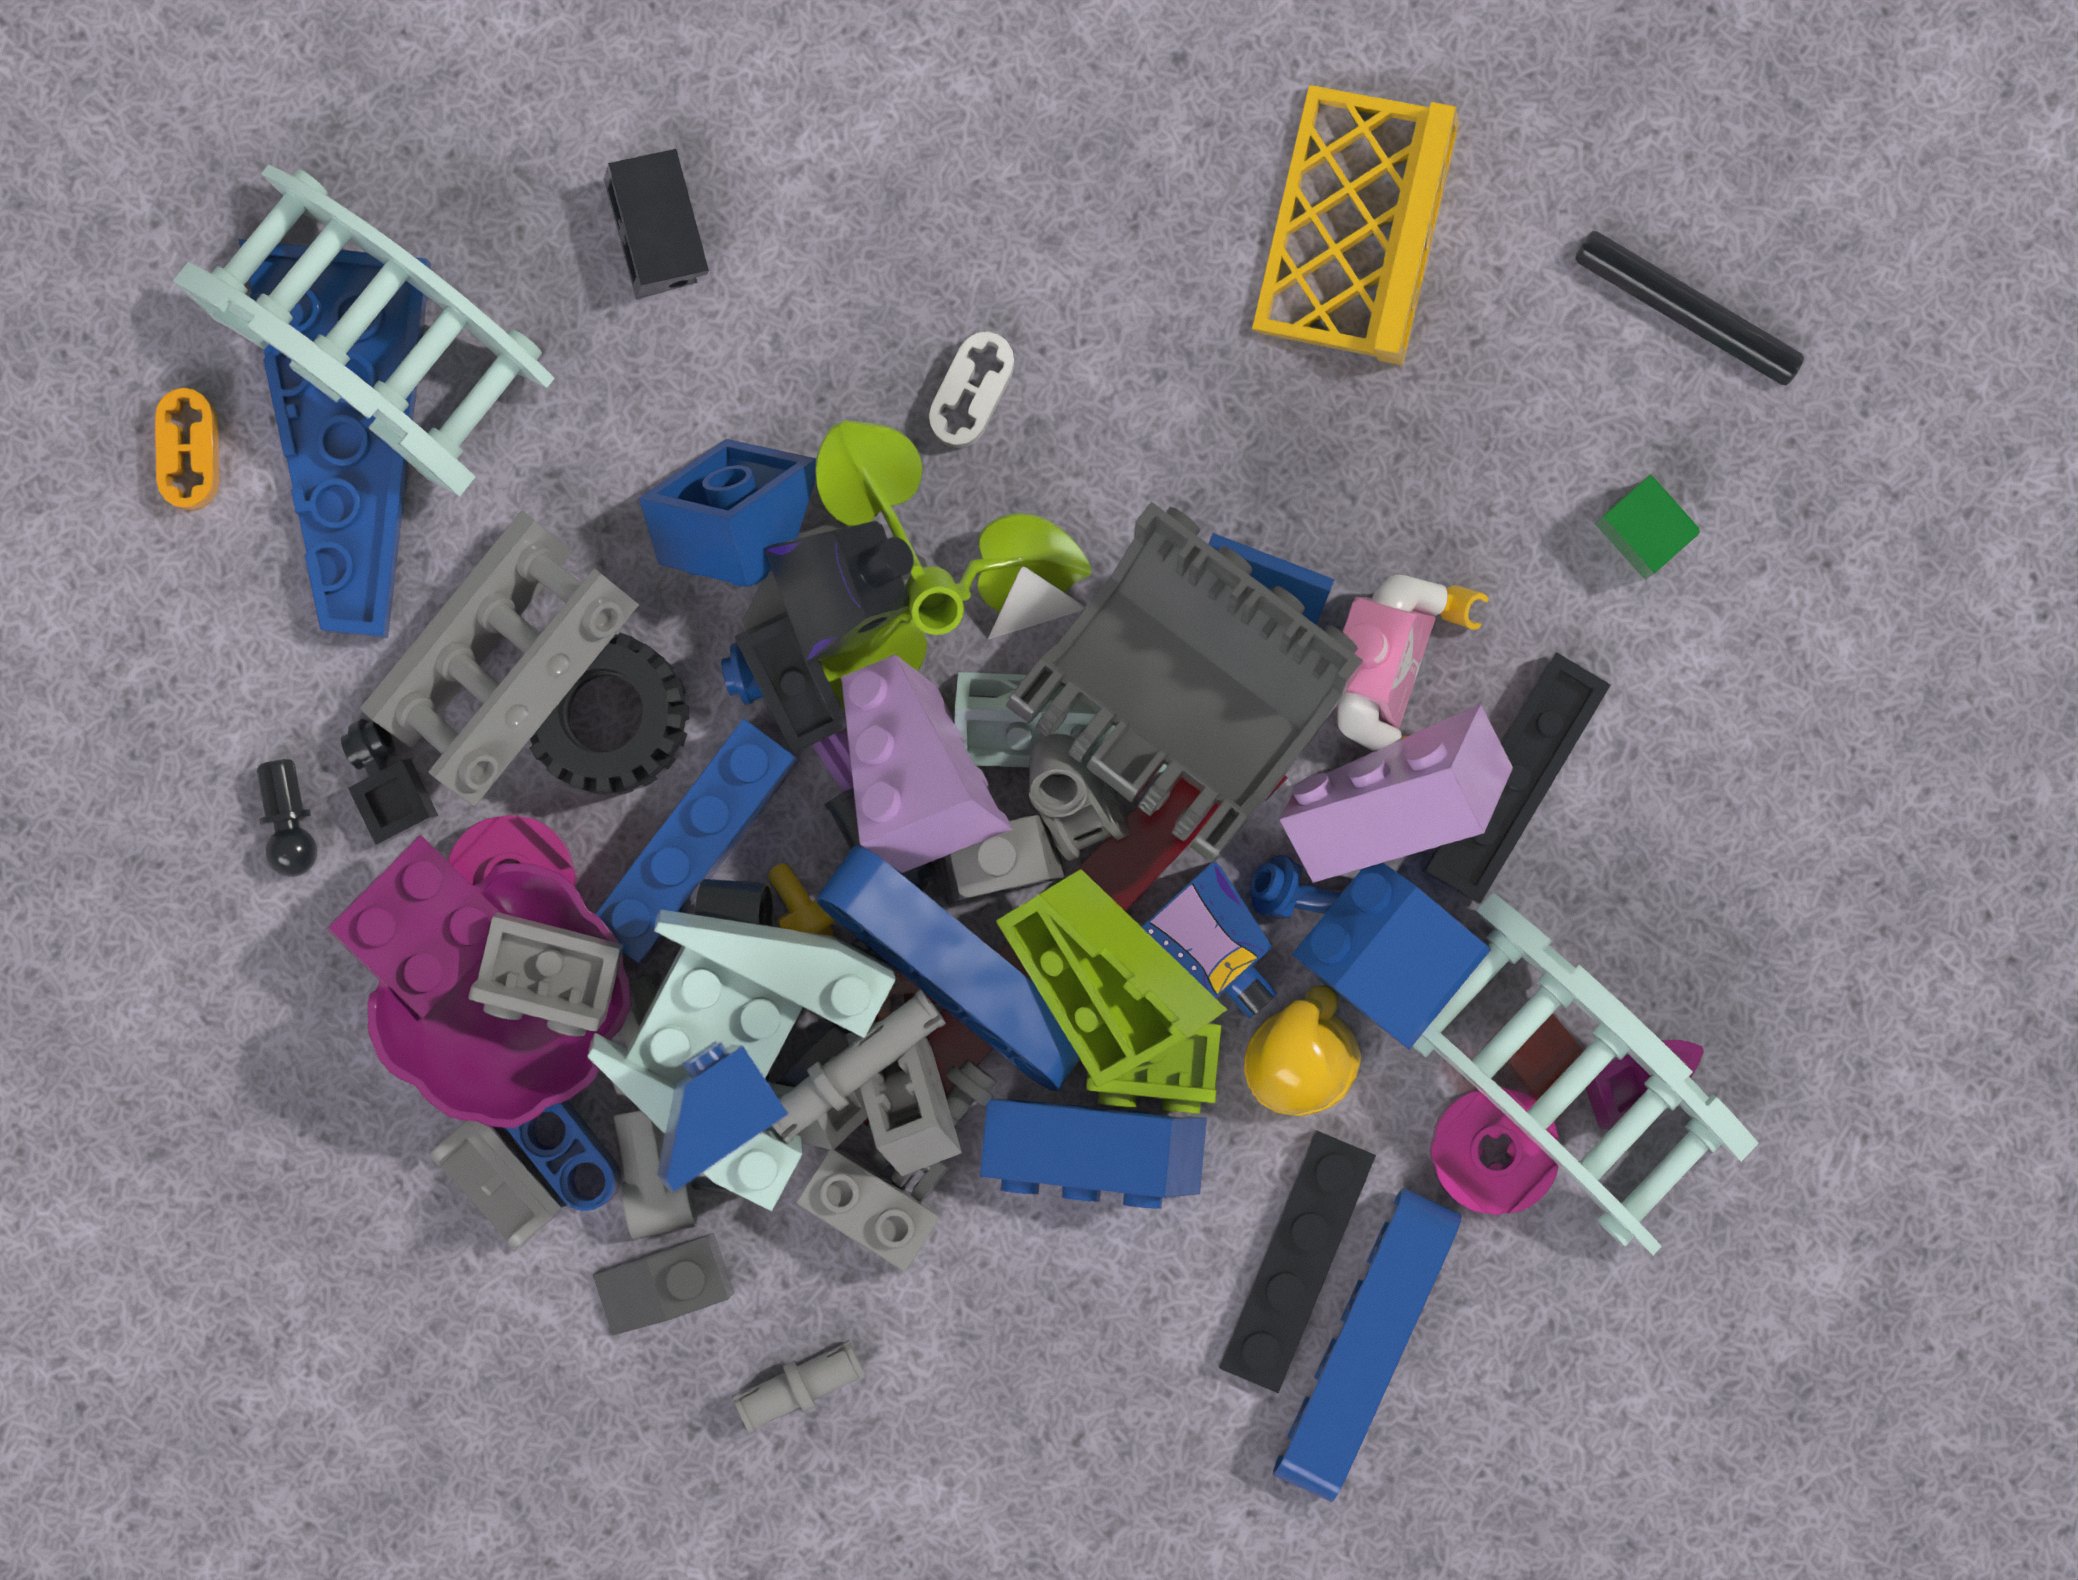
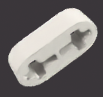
(957, 383)

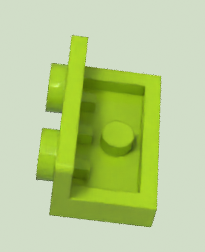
(1178, 1075)

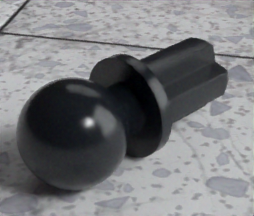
(290, 848)

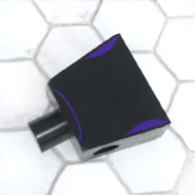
(841, 586)

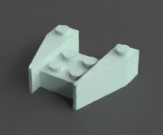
(747, 990)

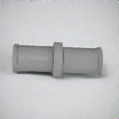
(798, 1386)

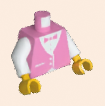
(1391, 641)

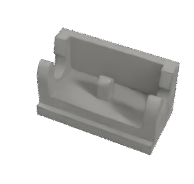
(499, 1180)

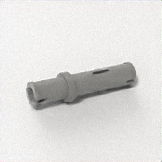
(856, 1064)

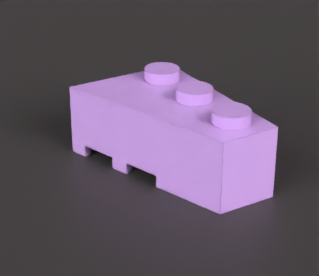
(911, 769)
(1400, 798)

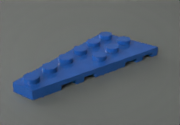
(340, 471)

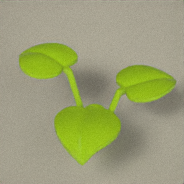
(870, 469)

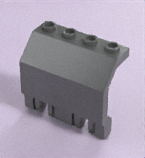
(1193, 676)

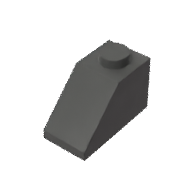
(664, 1285)

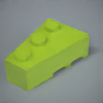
(1105, 977)

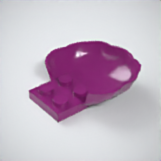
(425, 943)

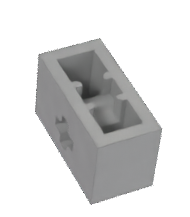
(910, 1110)
(869, 1208)

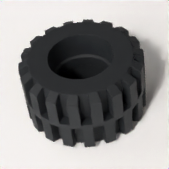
(649, 748)

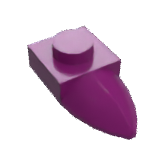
(1623, 1082)

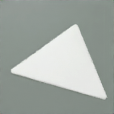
(1032, 603)

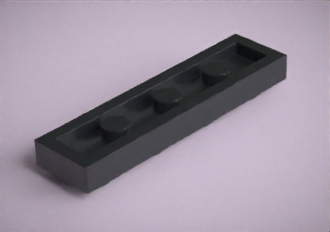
(1537, 750)
(1296, 1261)

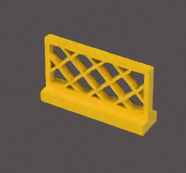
(1410, 234)

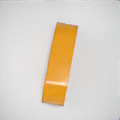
(202, 447)

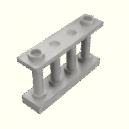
(466, 632)

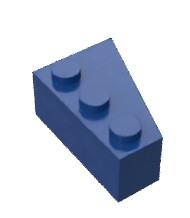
(1092, 1151)

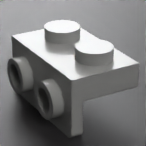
(546, 974)

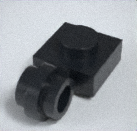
(391, 796)

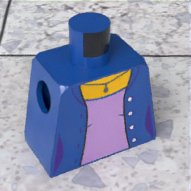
(1215, 939)

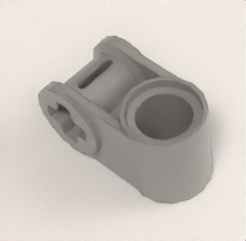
(1076, 806)

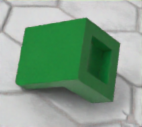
(1648, 527)

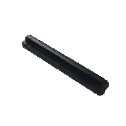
(1689, 308)

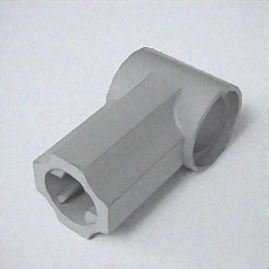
(648, 1203)

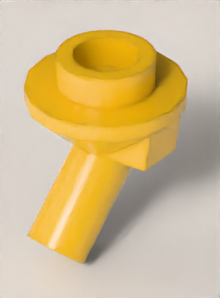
(803, 913)

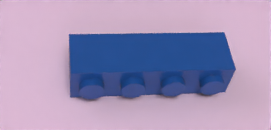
(696, 838)

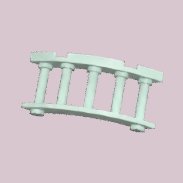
(325, 358)
(1615, 1036)

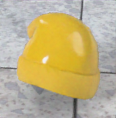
(1303, 1056)

